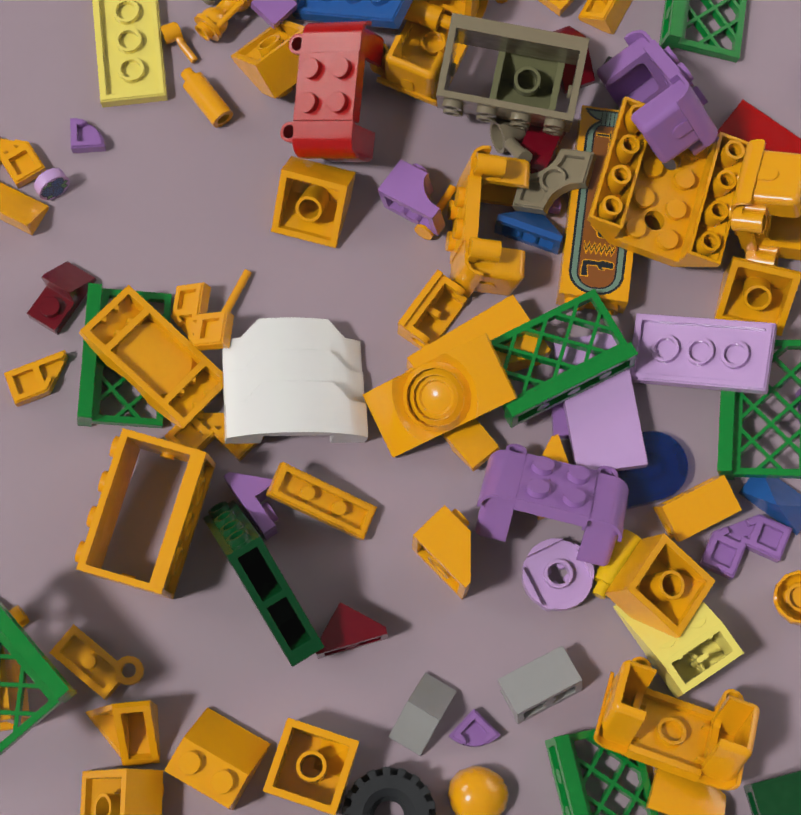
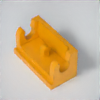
(432, 311)
(697, 508)

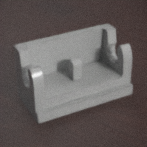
(540, 684)

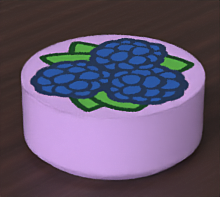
(51, 183)

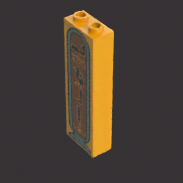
(587, 257)

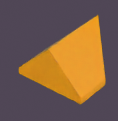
(130, 730)

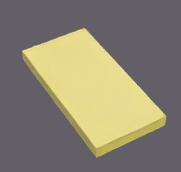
(129, 52)

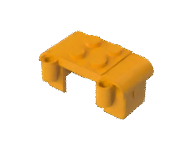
(417, 54)
(768, 204)
(476, 261)
(675, 733)

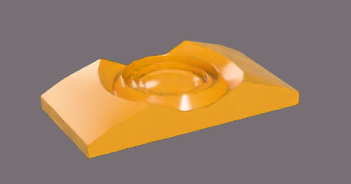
(153, 357)
(440, 395)

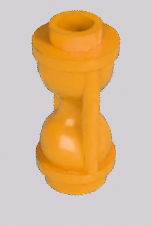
(214, 20)

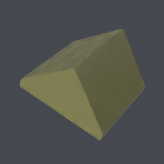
(527, 80)

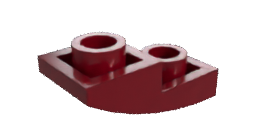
(542, 147)

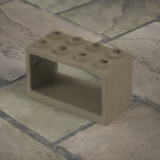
(513, 40)

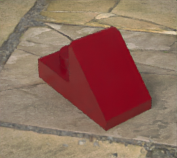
(62, 295)

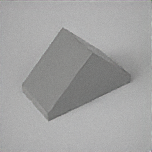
(422, 714)

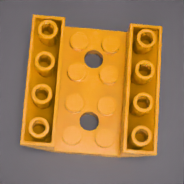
(686, 201)

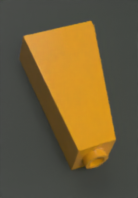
(493, 321)

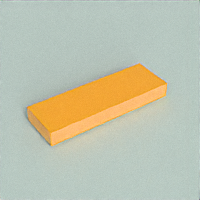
(321, 501)

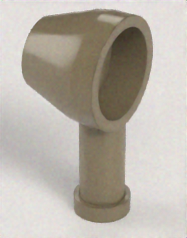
(508, 139)

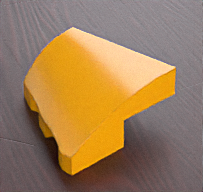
(681, 796)

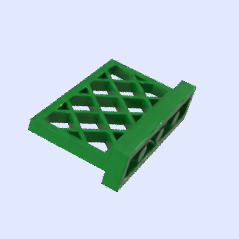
(675, 25)
(92, 369)
(575, 378)
(732, 431)
(38, 668)
(571, 783)

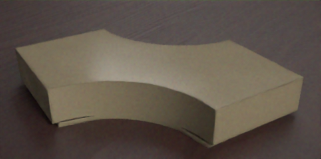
(568, 172)

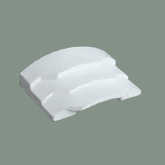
(293, 382)

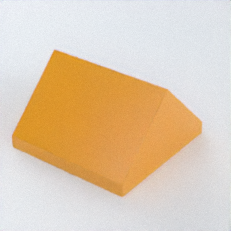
(757, 292)

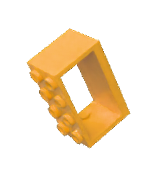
(182, 523)

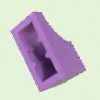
(408, 195)

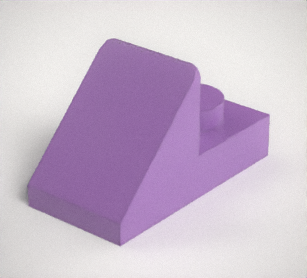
(250, 493)

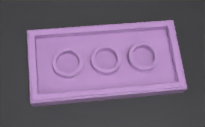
(703, 353)
(605, 418)

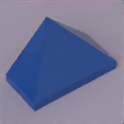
(529, 229)
(775, 499)

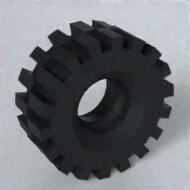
(389, 785)

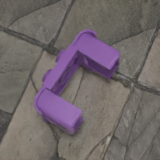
(672, 108)
(556, 492)

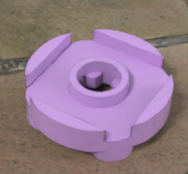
(549, 593)

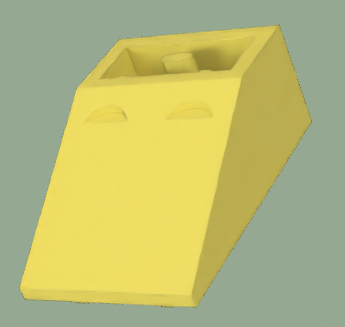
(693, 656)

